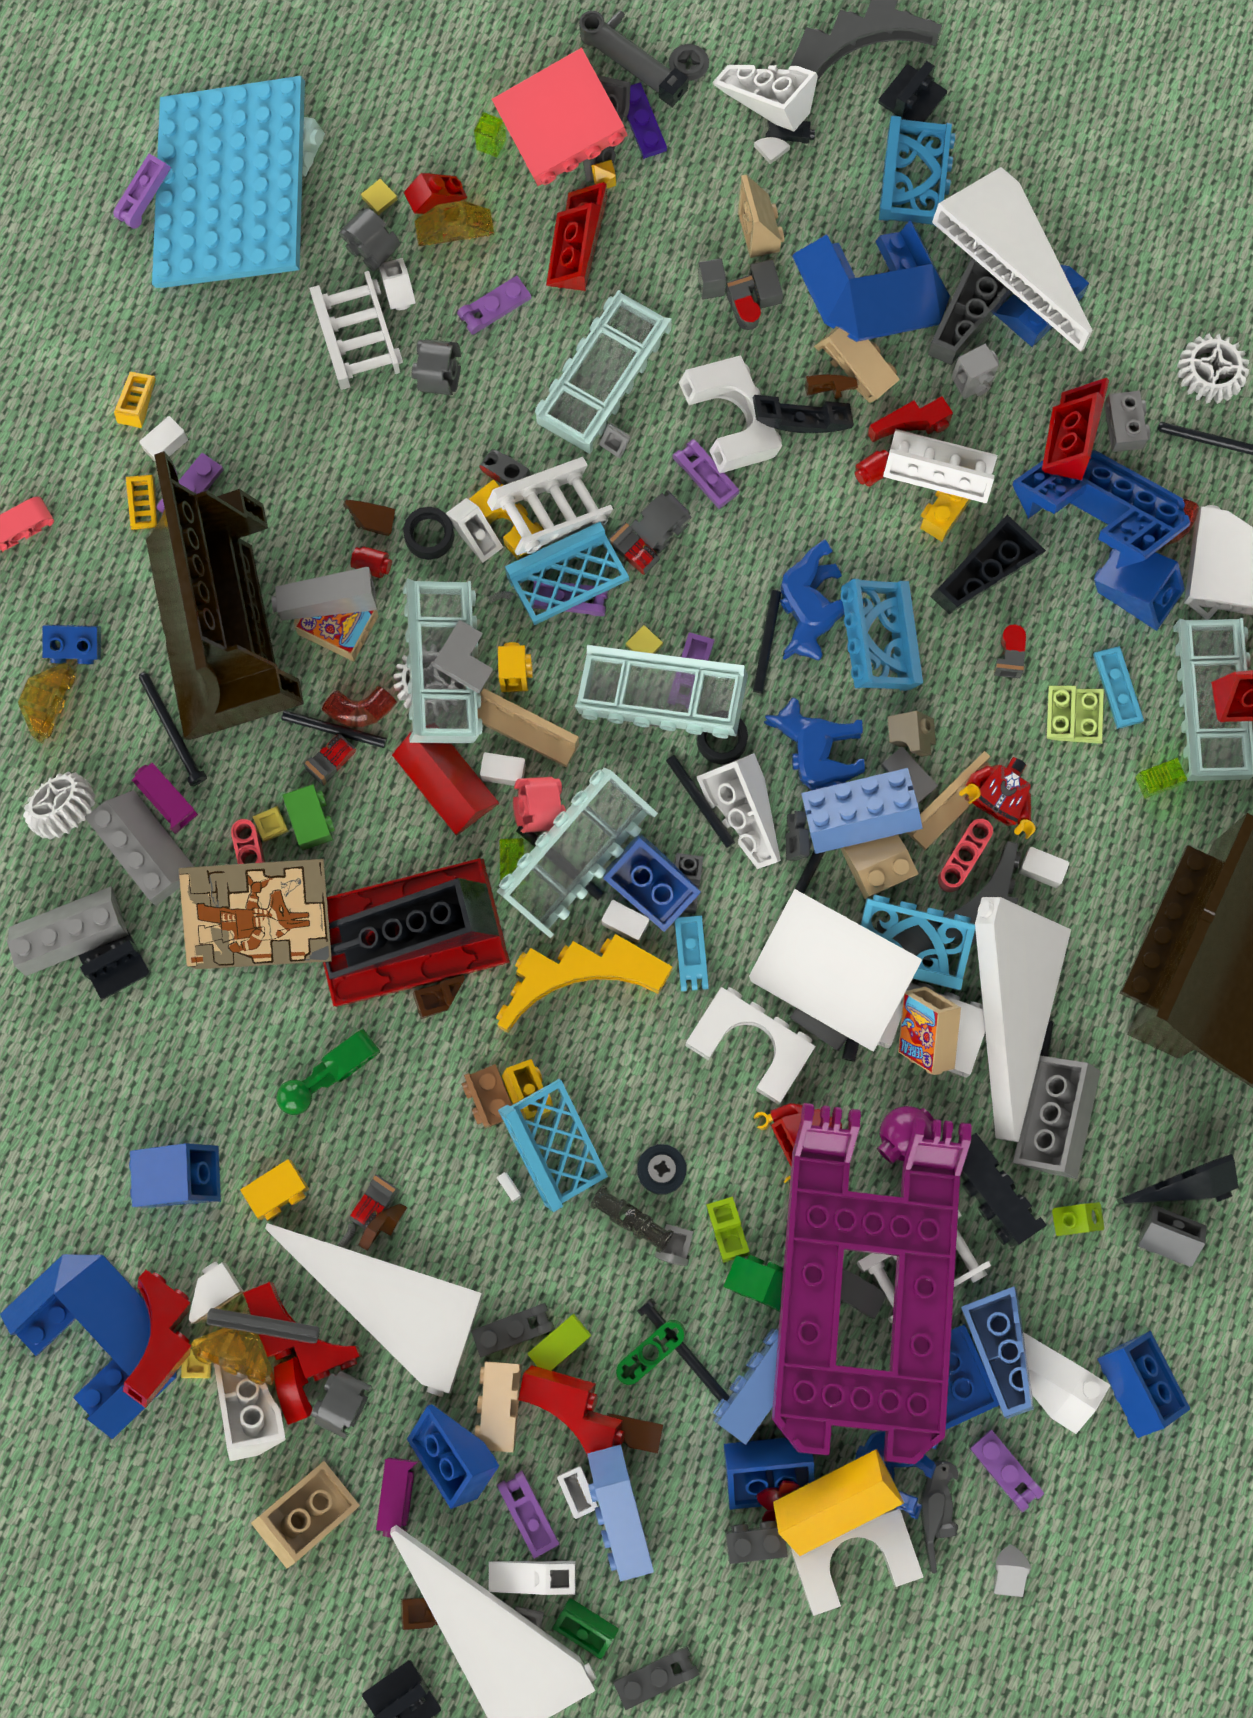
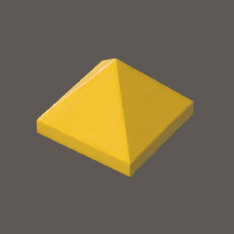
(604, 173)

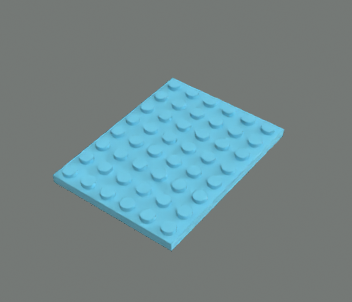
(231, 183)

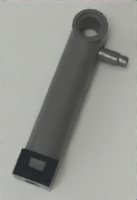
(668, 83)

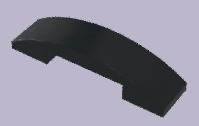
(802, 418)

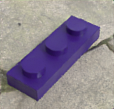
(644, 123)

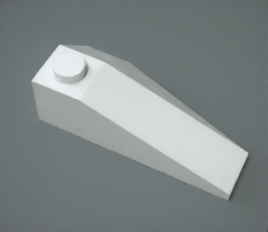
(773, 93)
(744, 801)
(1061, 1386)
(248, 1414)

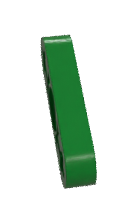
(640, 1372)

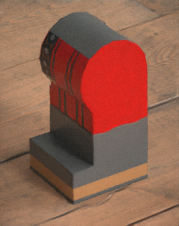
(742, 304)
(503, 468)
(633, 549)
(1013, 644)
(330, 759)
(374, 1201)

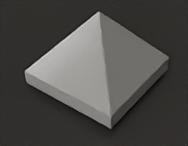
(614, 440)

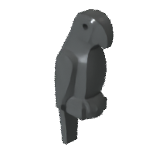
(938, 1508)

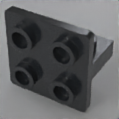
(913, 93)
(114, 966)
(402, 1695)

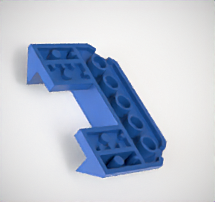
(880, 303)
(1137, 510)
(108, 1309)

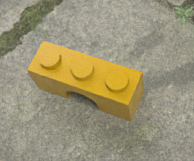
(513, 537)

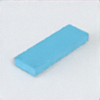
(1118, 687)

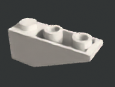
(533, 1577)

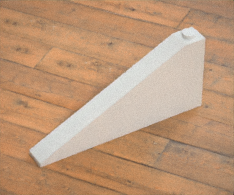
(1005, 237)
(1221, 562)
(1019, 979)
(408, 1312)
(504, 1655)

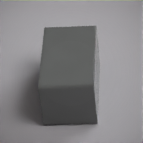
(711, 278)
(766, 283)

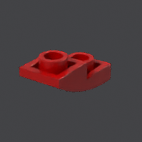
(292, 1398)

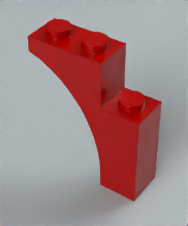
(165, 1348)
(314, 1358)
(573, 1403)

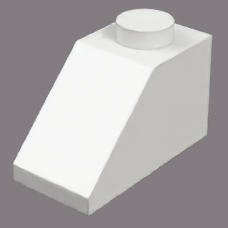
(397, 284)
(474, 529)
(213, 1291)

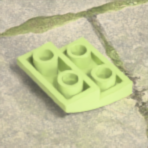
(1075, 714)

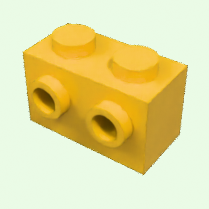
(943, 514)
(514, 667)
(523, 1081)
(275, 1190)

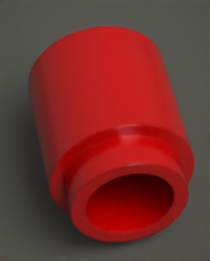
(871, 468)
(374, 559)

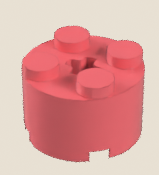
(537, 803)

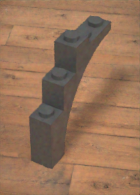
(850, 32)
(1000, 885)

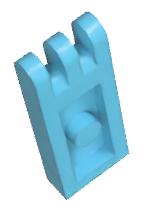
(691, 951)

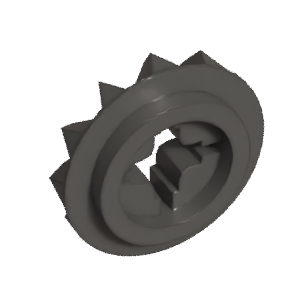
(698, 57)

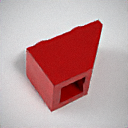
(432, 190)

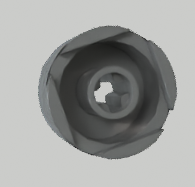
(369, 238)
(437, 366)
(661, 520)
(341, 1403)

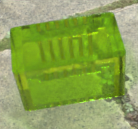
(490, 134)
(1161, 778)
(510, 852)

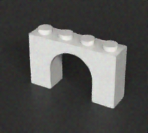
(732, 381)
(730, 1011)
(969, 1035)
(886, 1531)

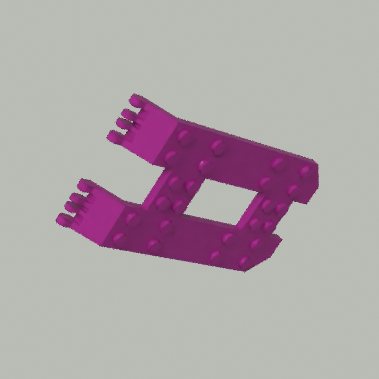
(916, 1228)

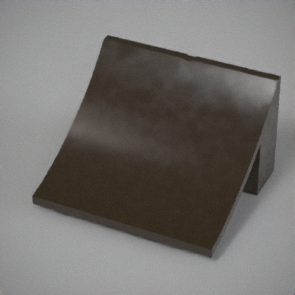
(214, 608)
(1199, 958)

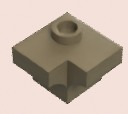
(912, 730)

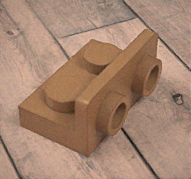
(488, 1094)

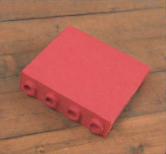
(560, 117)

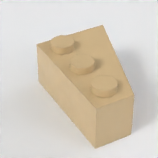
(860, 361)
(499, 1405)

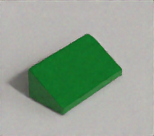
(585, 1628)

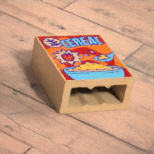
(340, 632)
(929, 1030)

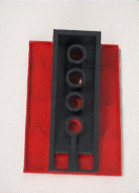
(412, 932)

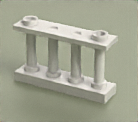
(331, 325)
(940, 466)
(548, 481)
(875, 1266)

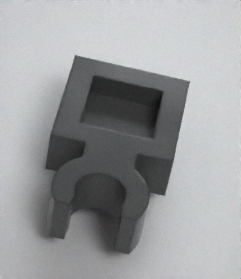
(797, 839)

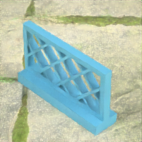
(559, 553)
(531, 1155)

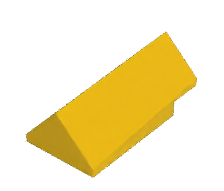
(836, 1503)

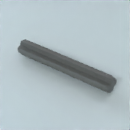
(263, 1325)

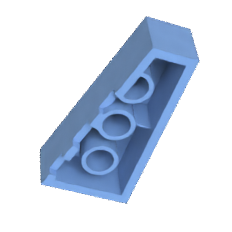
(1000, 1342)
(619, 1514)

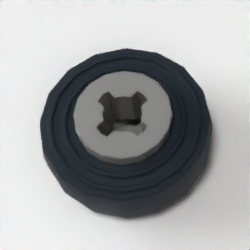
(661, 1179)

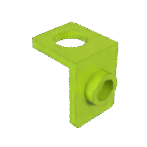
(1077, 1219)

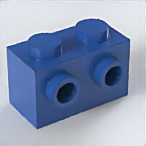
(71, 640)

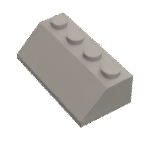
(140, 845)
(66, 932)
(1057, 1117)

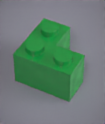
(756, 1281)

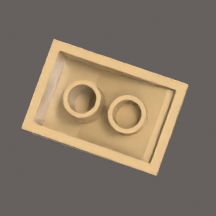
(758, 219)
(879, 864)
(305, 1514)

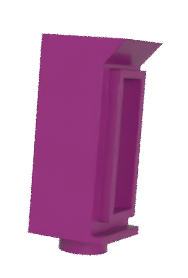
(164, 797)
(395, 1495)

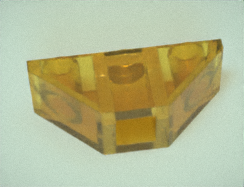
(453, 223)
(44, 698)
(236, 1353)

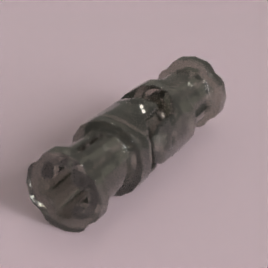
(634, 1220)

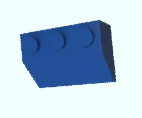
(1027, 322)
(1144, 1384)
(763, 1466)

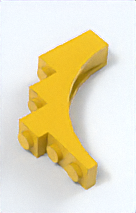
(542, 976)

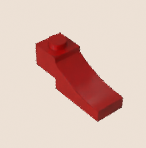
(931, 418)

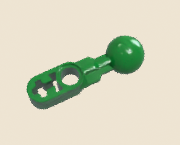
(296, 1095)

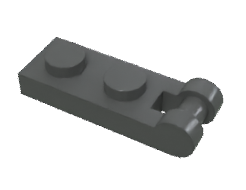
(511, 1330)
(655, 1678)

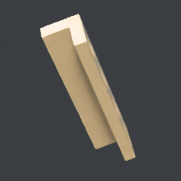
(527, 728)
(946, 807)

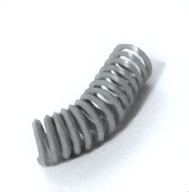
(501, 596)
(347, 1234)

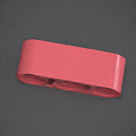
(23, 522)
(971, 844)
(247, 846)

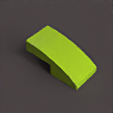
(727, 1229)
(559, 1343)

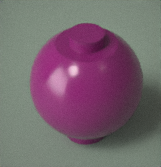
(897, 1131)

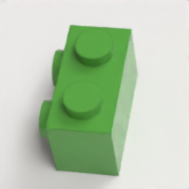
(308, 817)

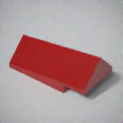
(576, 237)
(1074, 430)
(1234, 697)
(446, 782)

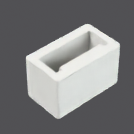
(165, 437)
(502, 768)
(1043, 867)
(625, 921)
(576, 1491)

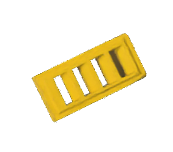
(130, 414)
(142, 480)

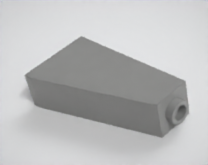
(326, 595)

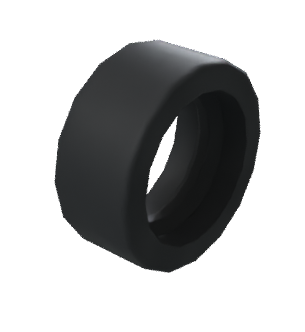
(428, 552)
(726, 757)

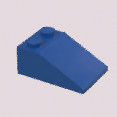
(651, 882)
(452, 1457)

